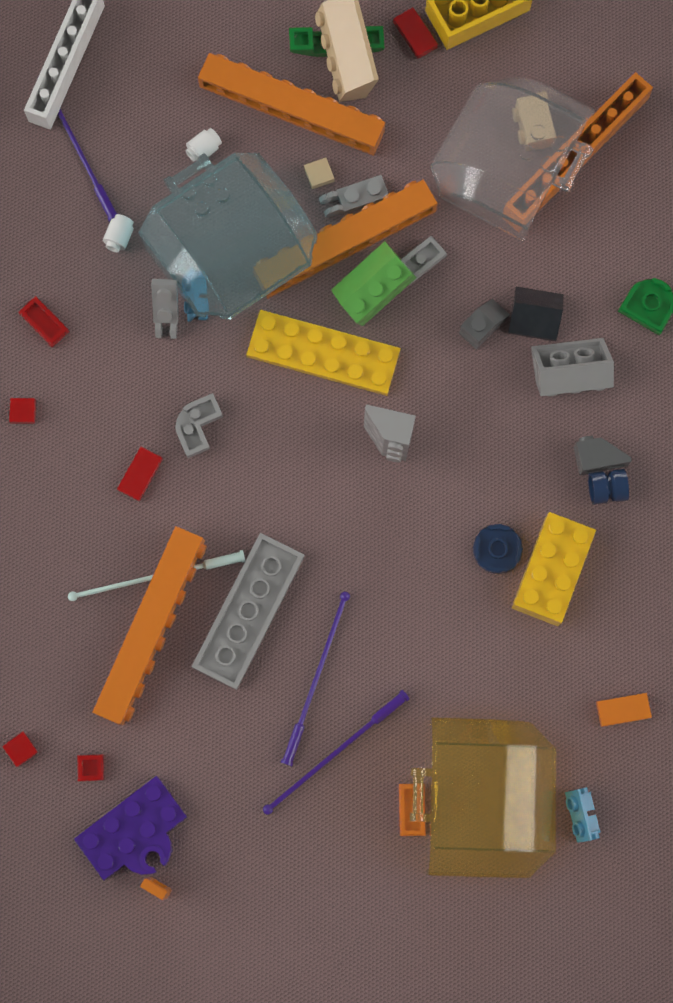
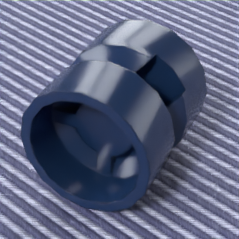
(612, 486)

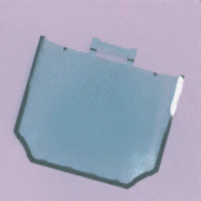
(228, 234)

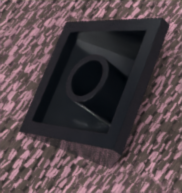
(536, 314)

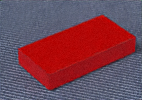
(415, 33)
(43, 321)
(140, 474)

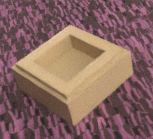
(319, 173)

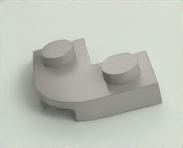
(192, 419)

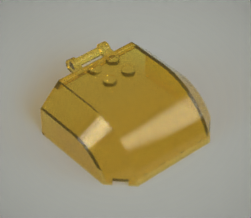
(488, 798)

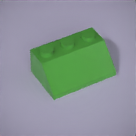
(373, 284)

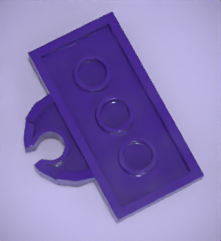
(133, 831)

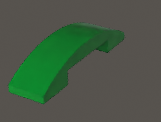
(308, 42)

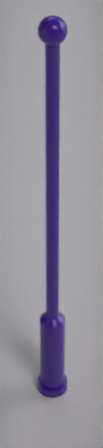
(98, 188)
(376, 719)
(299, 727)

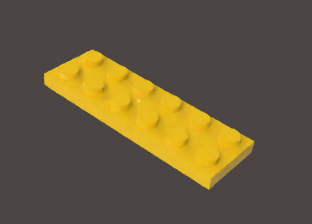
(323, 352)

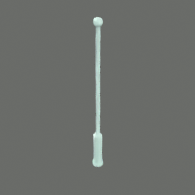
(207, 564)

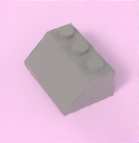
(573, 367)
(389, 431)

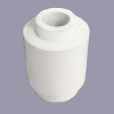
(204, 142)
(118, 233)

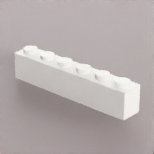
(63, 61)

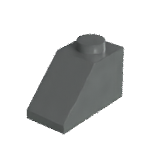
(483, 323)
(598, 455)

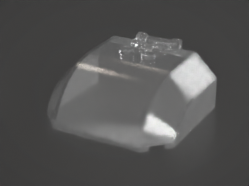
(510, 151)

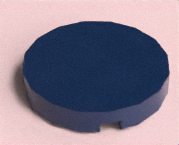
(497, 549)

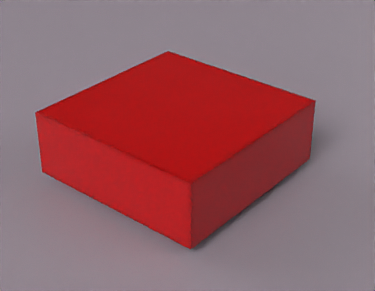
(22, 410)
(20, 749)
(90, 767)

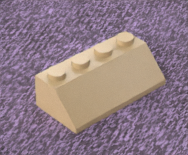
(347, 48)

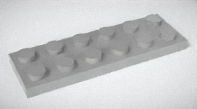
(248, 611)

